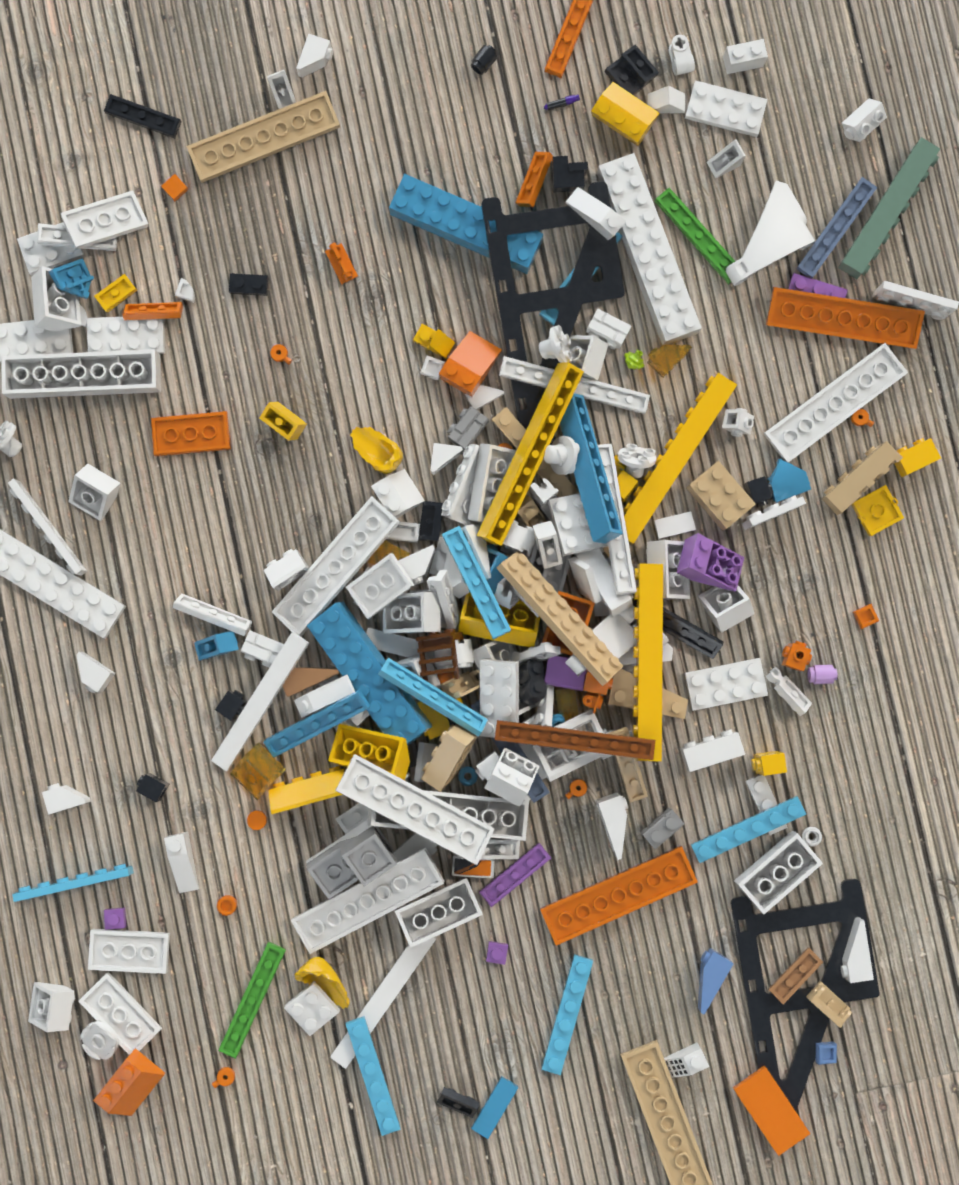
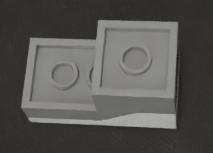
(356, 856)

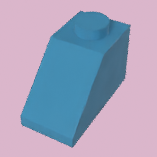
(216, 645)

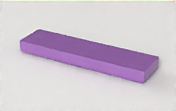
(515, 874)

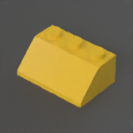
(624, 113)

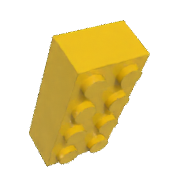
(520, 619)

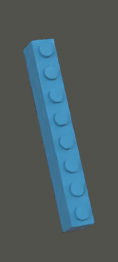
(590, 473)

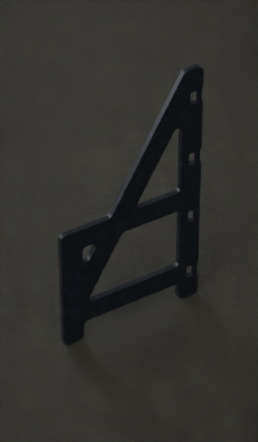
(567, 300)
(763, 1004)

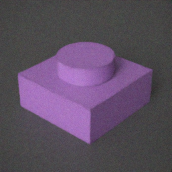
(115, 918)
(497, 952)

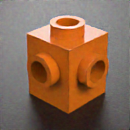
(790, 659)

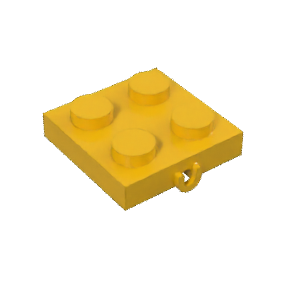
(877, 510)

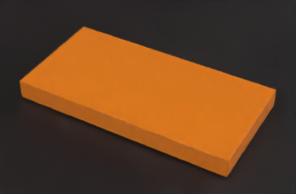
(190, 433)
(771, 1110)

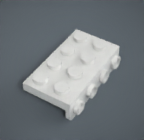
(459, 499)

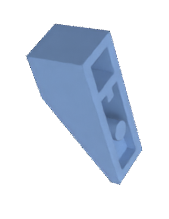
(712, 975)

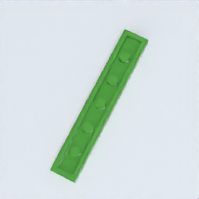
(695, 232)
(252, 1000)

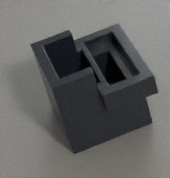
(566, 175)

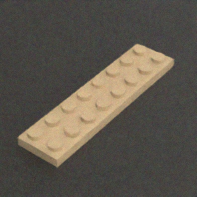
(263, 136)
(560, 617)
(665, 1115)

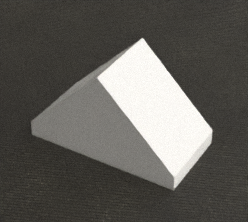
(281, 89)
(667, 100)
(726, 159)
(443, 455)

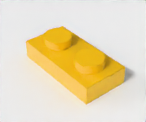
(115, 293)

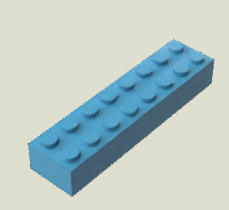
(457, 221)
(359, 658)

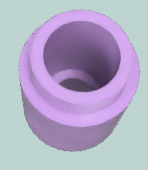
(822, 674)

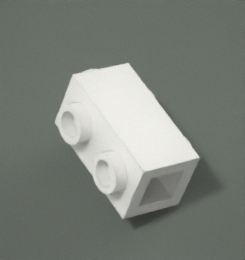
(864, 120)

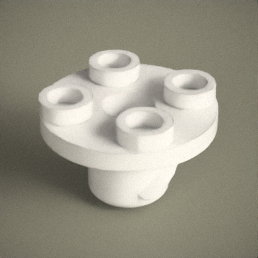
(556, 345)
(8, 443)
(562, 455)
(636, 459)

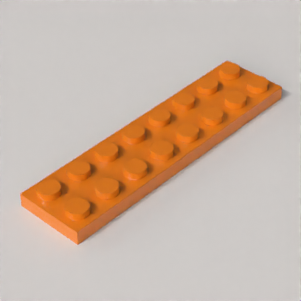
(845, 317)
(618, 895)

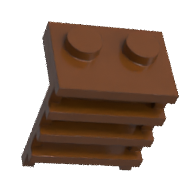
(434, 642)

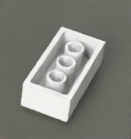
(778, 872)
(438, 912)

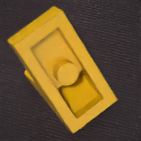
(434, 341)

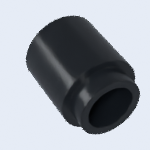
(484, 59)

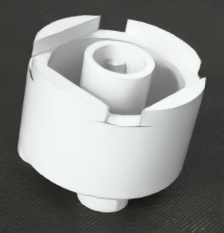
(519, 539)
(464, 655)

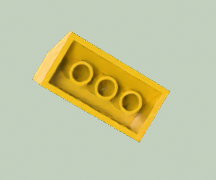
(378, 748)
(305, 791)

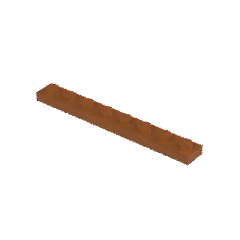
(575, 739)

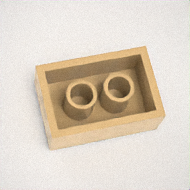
(720, 496)
(448, 756)

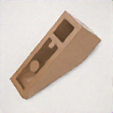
(306, 677)

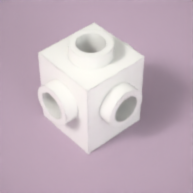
(738, 422)

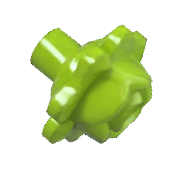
(634, 360)

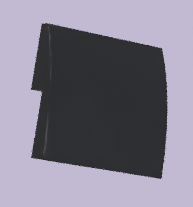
(632, 70)

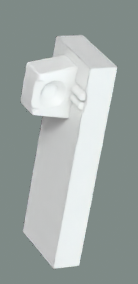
(442, 584)

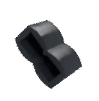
(531, 682)

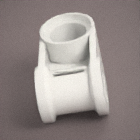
(681, 55)

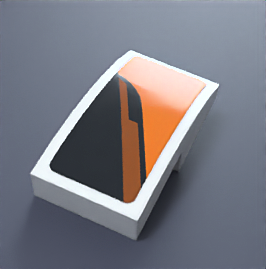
(464, 868)

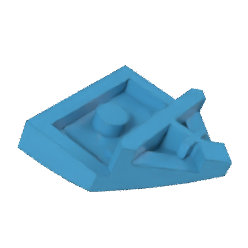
(73, 278)
(788, 481)

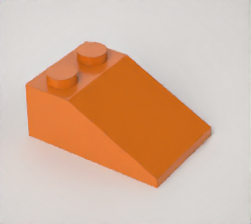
(469, 363)

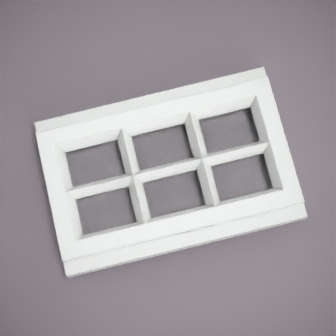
(561, 761)

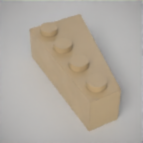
(860, 477)
(622, 695)

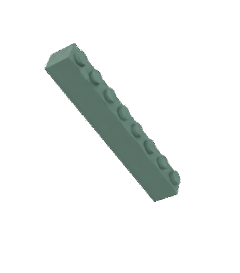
(889, 207)

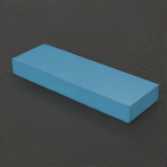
(494, 1107)

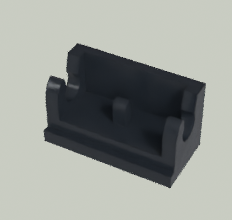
(430, 521)

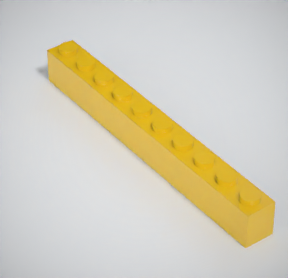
(530, 453)
(677, 454)
(648, 655)

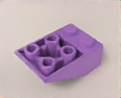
(710, 563)

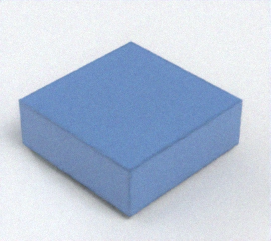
(826, 1053)

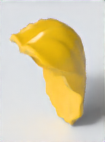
(377, 449)
(324, 975)

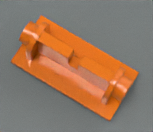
(341, 263)
(593, 700)

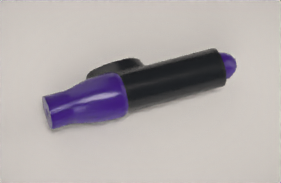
(562, 102)

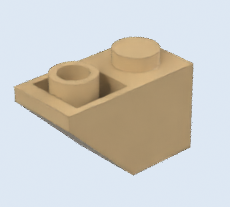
(530, 513)

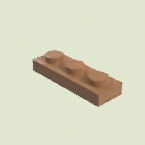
(795, 975)

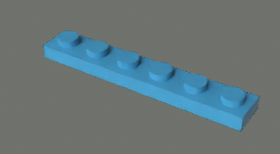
(316, 723)

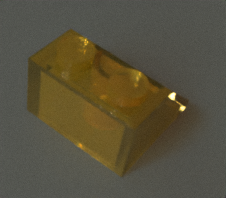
(257, 771)

